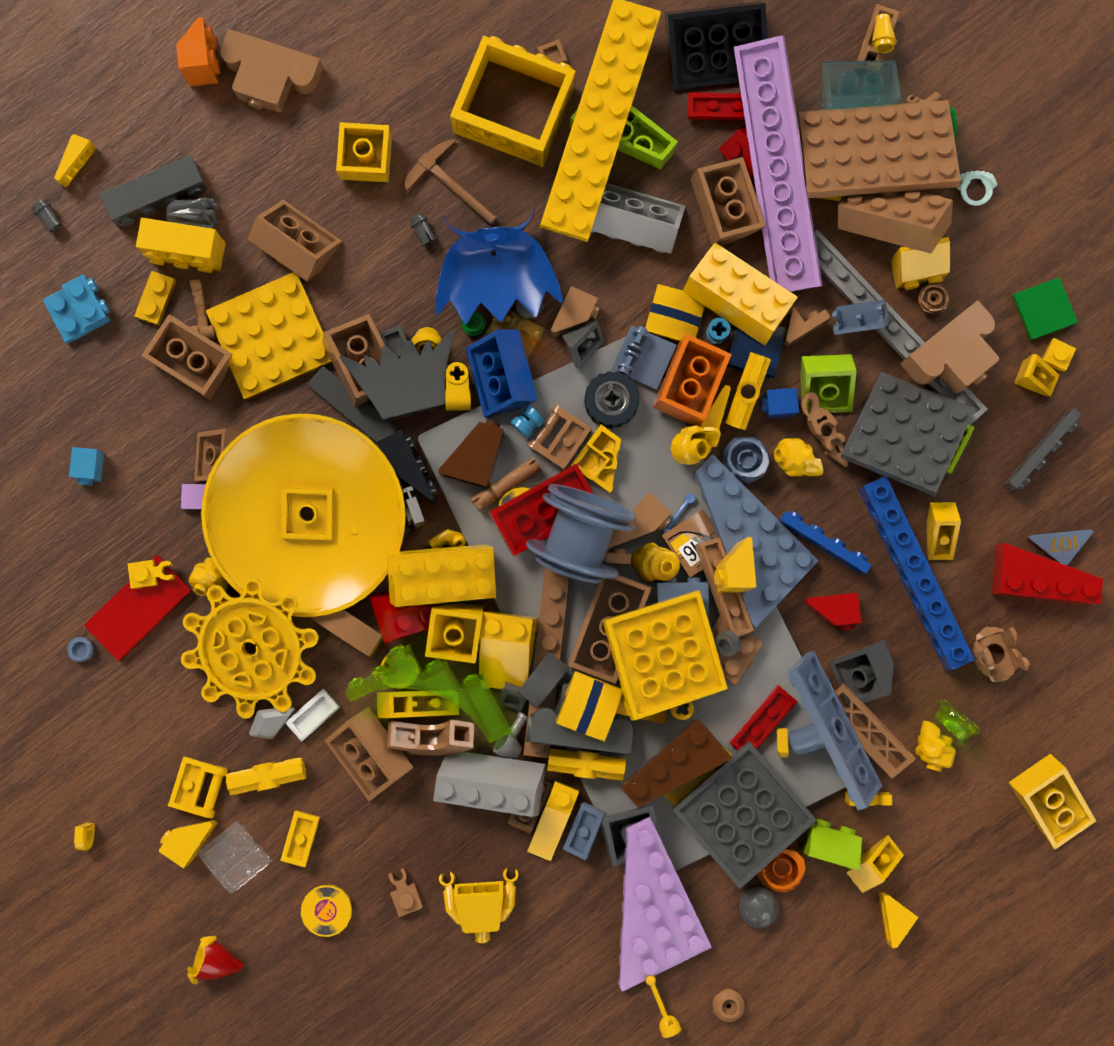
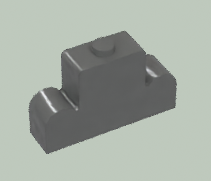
(544, 730)

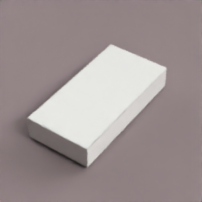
(312, 715)

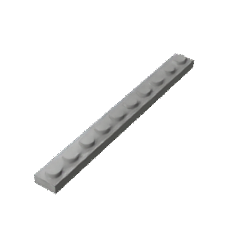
(897, 332)

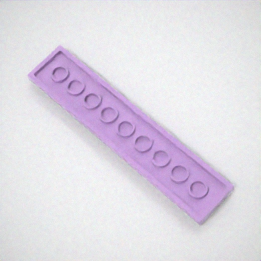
(778, 163)

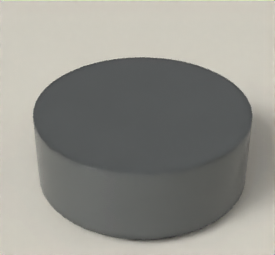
(727, 643)

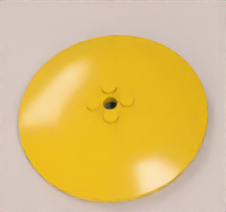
(257, 503)

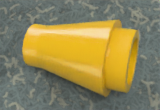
(883, 35)

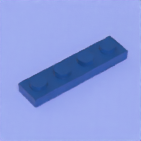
(833, 547)

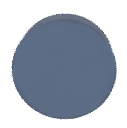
(80, 649)

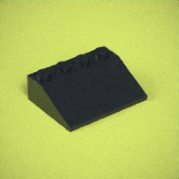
(705, 38)

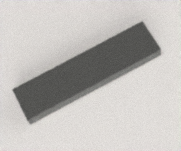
(363, 416)

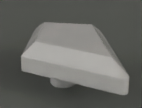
(269, 722)

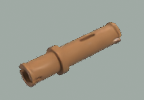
(505, 484)

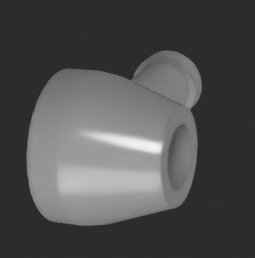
(508, 745)

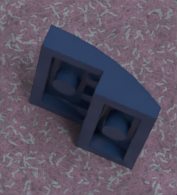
(744, 344)

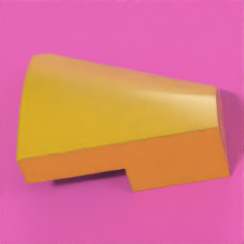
(599, 458)

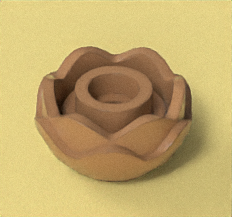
(933, 291)
(726, 997)

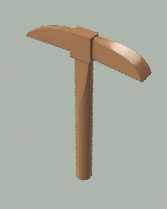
(428, 163)

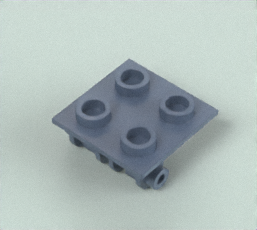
(644, 357)

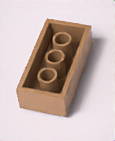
(899, 218)
(592, 649)

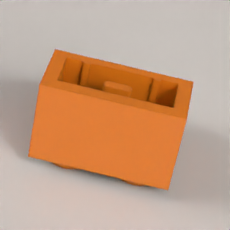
(197, 54)

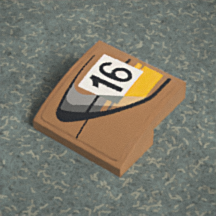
(684, 538)

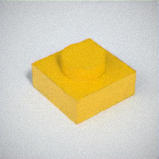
(1058, 354)

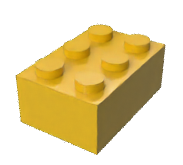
(180, 245)

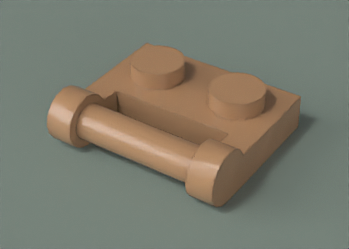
(567, 440)

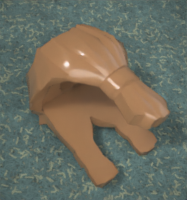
(1012, 657)

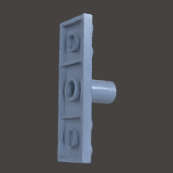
(831, 730)

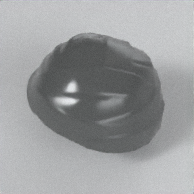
(759, 906)

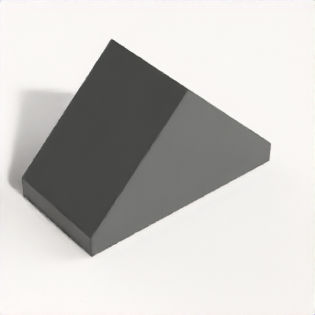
(582, 342)
(543, 679)

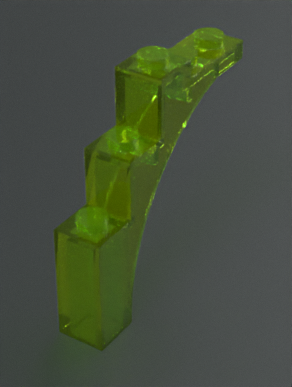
(406, 672)

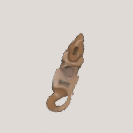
(822, 425)

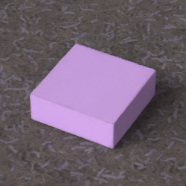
(192, 496)

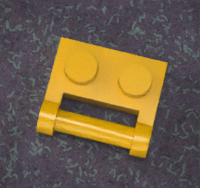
(189, 786)

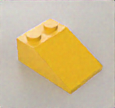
(506, 648)
(1052, 801)

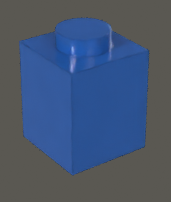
(780, 403)

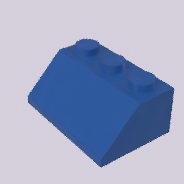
(501, 373)

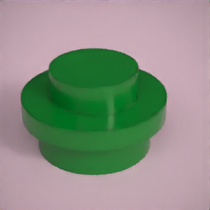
(475, 325)

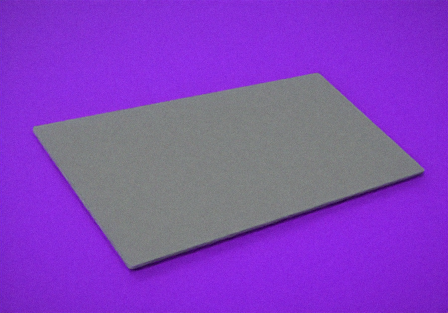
(641, 468)

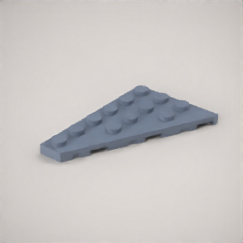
(738, 514)

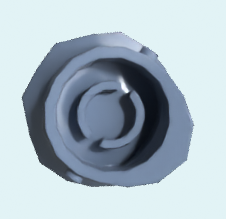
(746, 458)

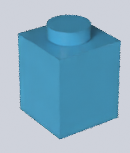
(86, 465)

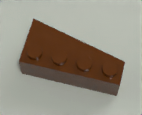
(678, 762)

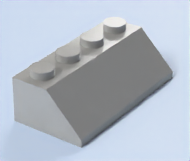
(638, 218)
(490, 783)

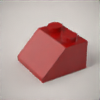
(400, 621)

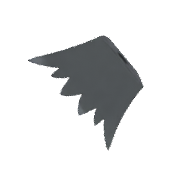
(404, 384)

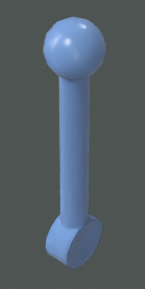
(689, 499)

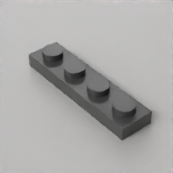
(1036, 459)

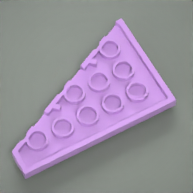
(657, 914)

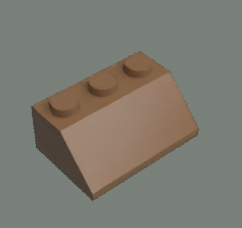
(727, 201)
(293, 239)
(188, 357)
(364, 754)

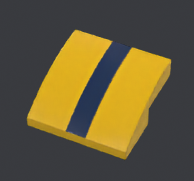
(674, 314)
(589, 706)

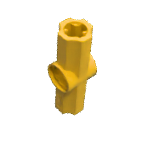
(753, 375)
(586, 764)
(266, 776)

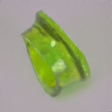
(956, 722)

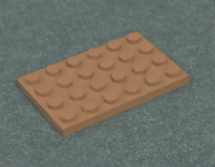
(879, 149)

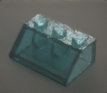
(859, 84)

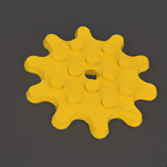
(224, 655)

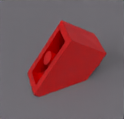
(837, 610)

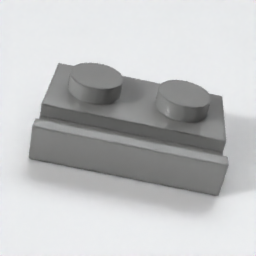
(413, 511)

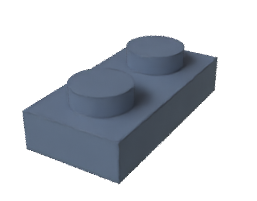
(584, 830)

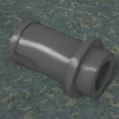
(43, 211)
(422, 229)

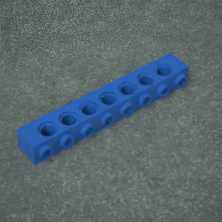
(916, 574)

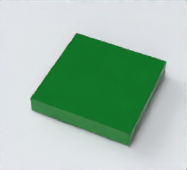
(1044, 309)

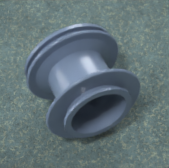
(581, 534)

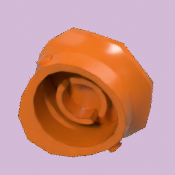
(783, 871)

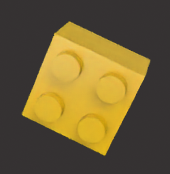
(364, 152)

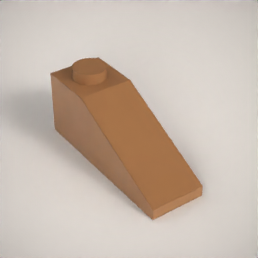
(650, 517)

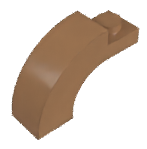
(431, 740)

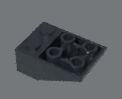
(410, 470)

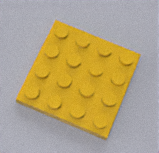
(270, 335)
(665, 655)

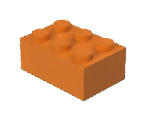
(692, 380)

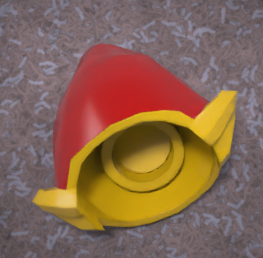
(212, 961)

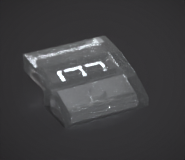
(234, 857)

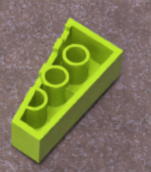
(644, 140)

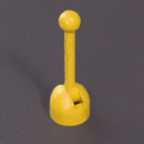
(668, 1024)

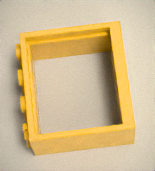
(499, 136)

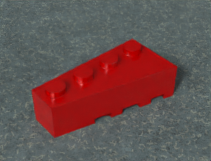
(1036, 577)

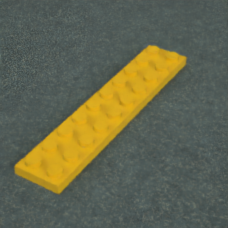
(600, 120)

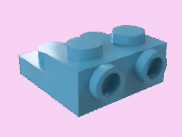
(77, 308)

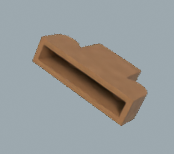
(267, 70)
(956, 351)

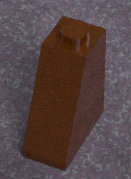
(475, 456)

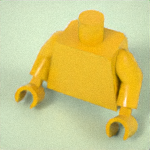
(479, 905)

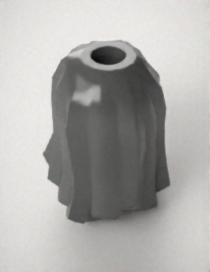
(193, 212)

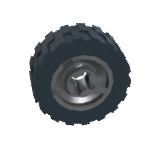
(614, 385)

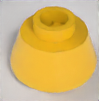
(423, 336)

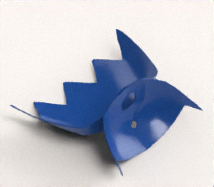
(515, 272)

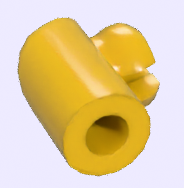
(449, 538)

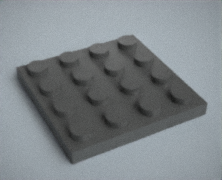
(907, 433)
(744, 814)

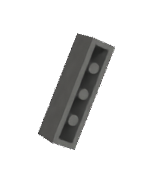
(153, 191)

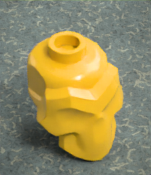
(694, 444)
(797, 458)
(655, 563)
(206, 575)
(934, 747)

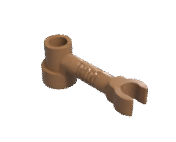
(202, 326)

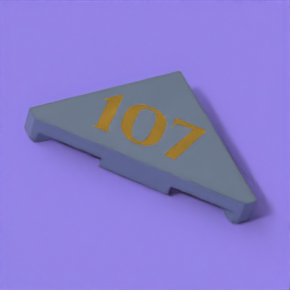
(1062, 545)

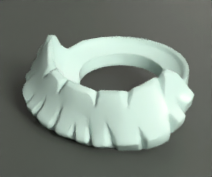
(987, 180)

